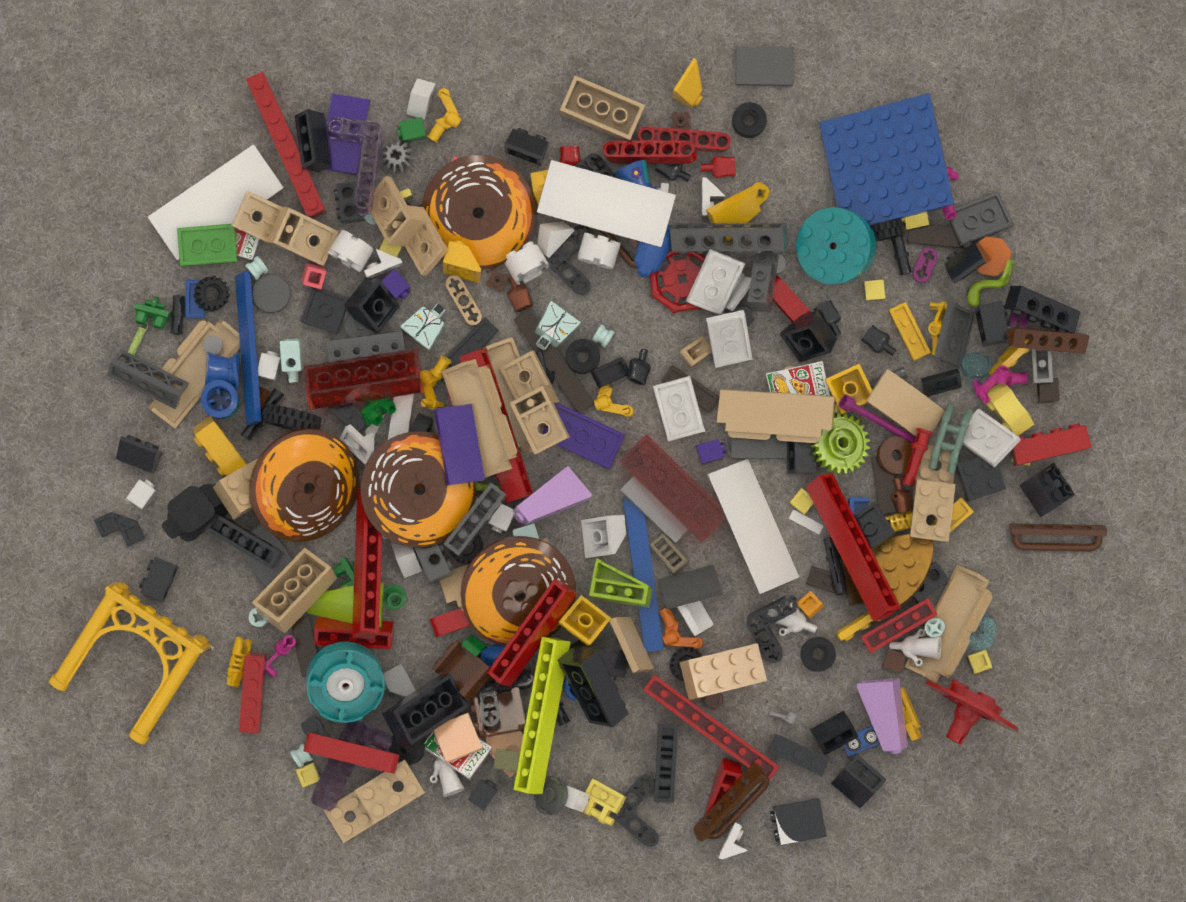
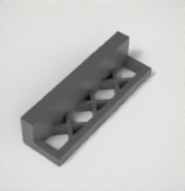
(144, 381)

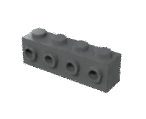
(365, 345)

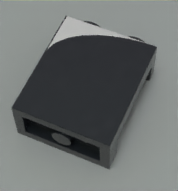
(798, 821)

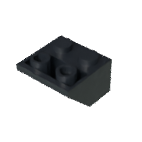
(139, 455)
(1047, 490)
(858, 781)

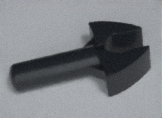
(550, 374)

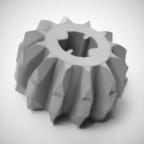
(392, 161)

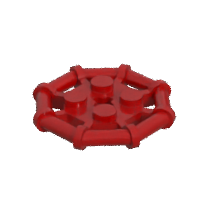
(671, 279)

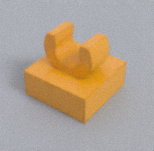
(810, 604)

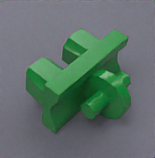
(150, 310)
(375, 409)
(345, 567)

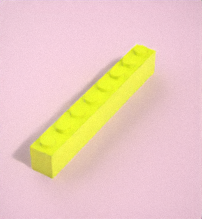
(541, 717)

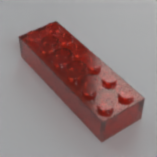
(363, 379)
(673, 488)

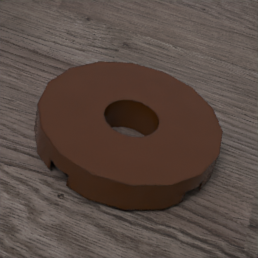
(884, 455)

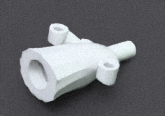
(794, 622)
(922, 647)
(449, 779)

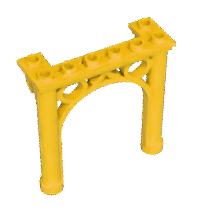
(171, 681)

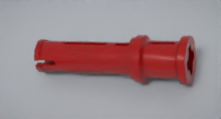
(919, 447)

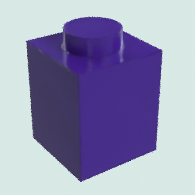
(396, 285)
(711, 451)

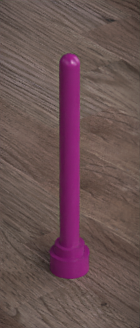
(848, 404)

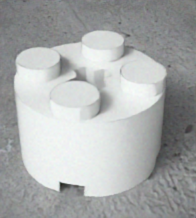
(350, 250)
(598, 251)
(526, 263)

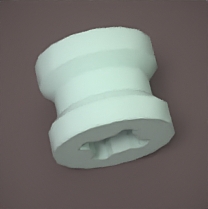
(256, 268)
(603, 336)
(259, 621)
(932, 629)
(300, 756)

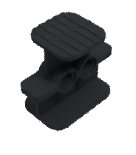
(192, 511)

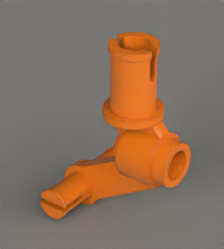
(672, 635)

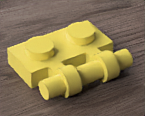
(606, 797)

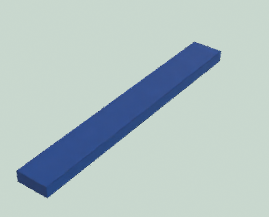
(248, 348)
(643, 572)

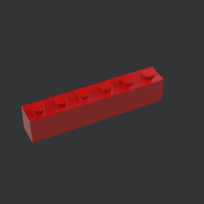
(528, 636)

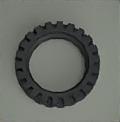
(290, 418)

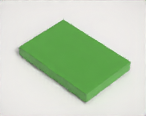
(207, 245)

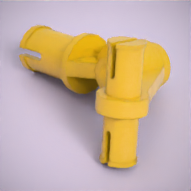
(450, 118)
(935, 326)
(429, 381)
(605, 403)

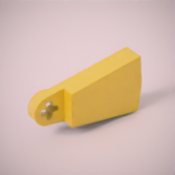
(739, 207)

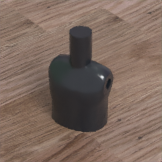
(672, 171)
(830, 316)
(878, 341)
(639, 369)

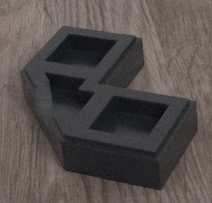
(113, 522)

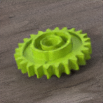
(852, 449)

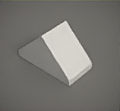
(420, 98)
(553, 236)
(406, 559)

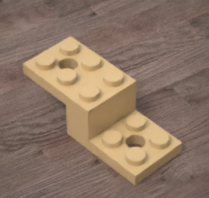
(407, 226)
(284, 228)
(534, 402)
(933, 496)
(374, 801)

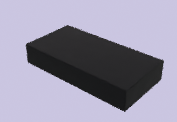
(610, 372)

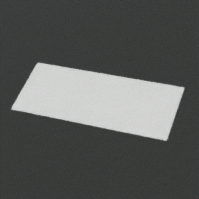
(216, 196)
(606, 203)
(753, 526)

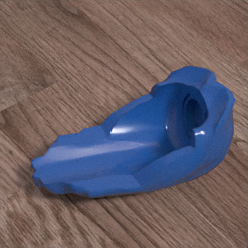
(651, 257)

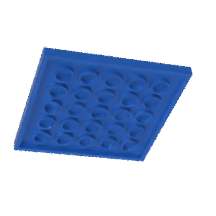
(888, 160)

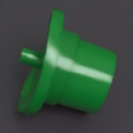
(394, 597)

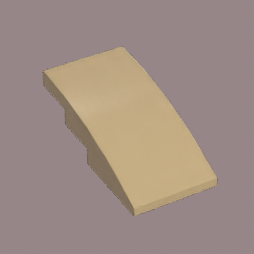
(904, 404)

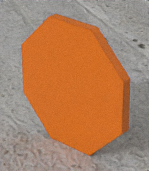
(999, 255)

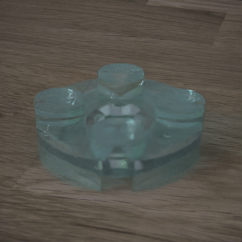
(986, 639)

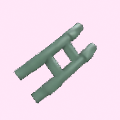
(955, 448)

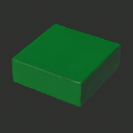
(474, 645)

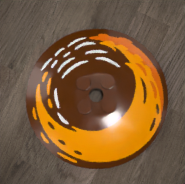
(496, 189)
(280, 480)
(390, 495)
(499, 573)

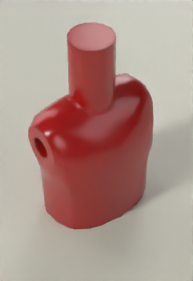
(570, 155)
(721, 166)

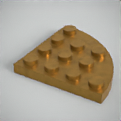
(905, 564)

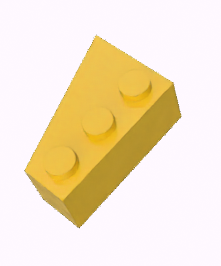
(218, 447)

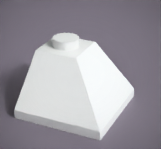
(603, 535)

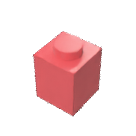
(313, 275)

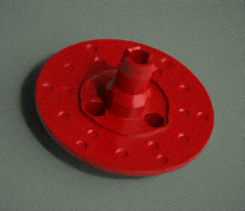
(969, 709)

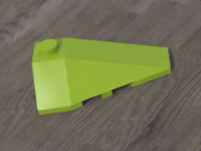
(339, 604)

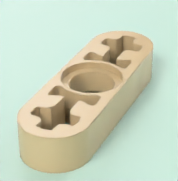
(475, 310)

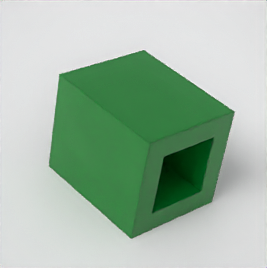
(411, 130)

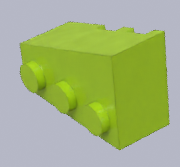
(617, 587)

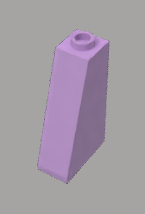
(555, 496)
(885, 709)

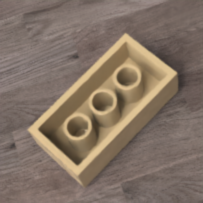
(602, 109)
(234, 490)
(294, 590)
(723, 671)

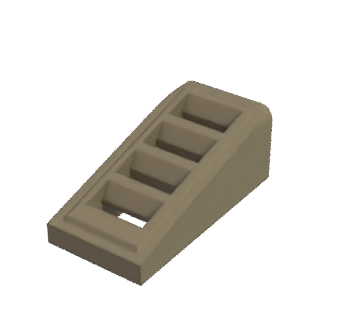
(680, 566)

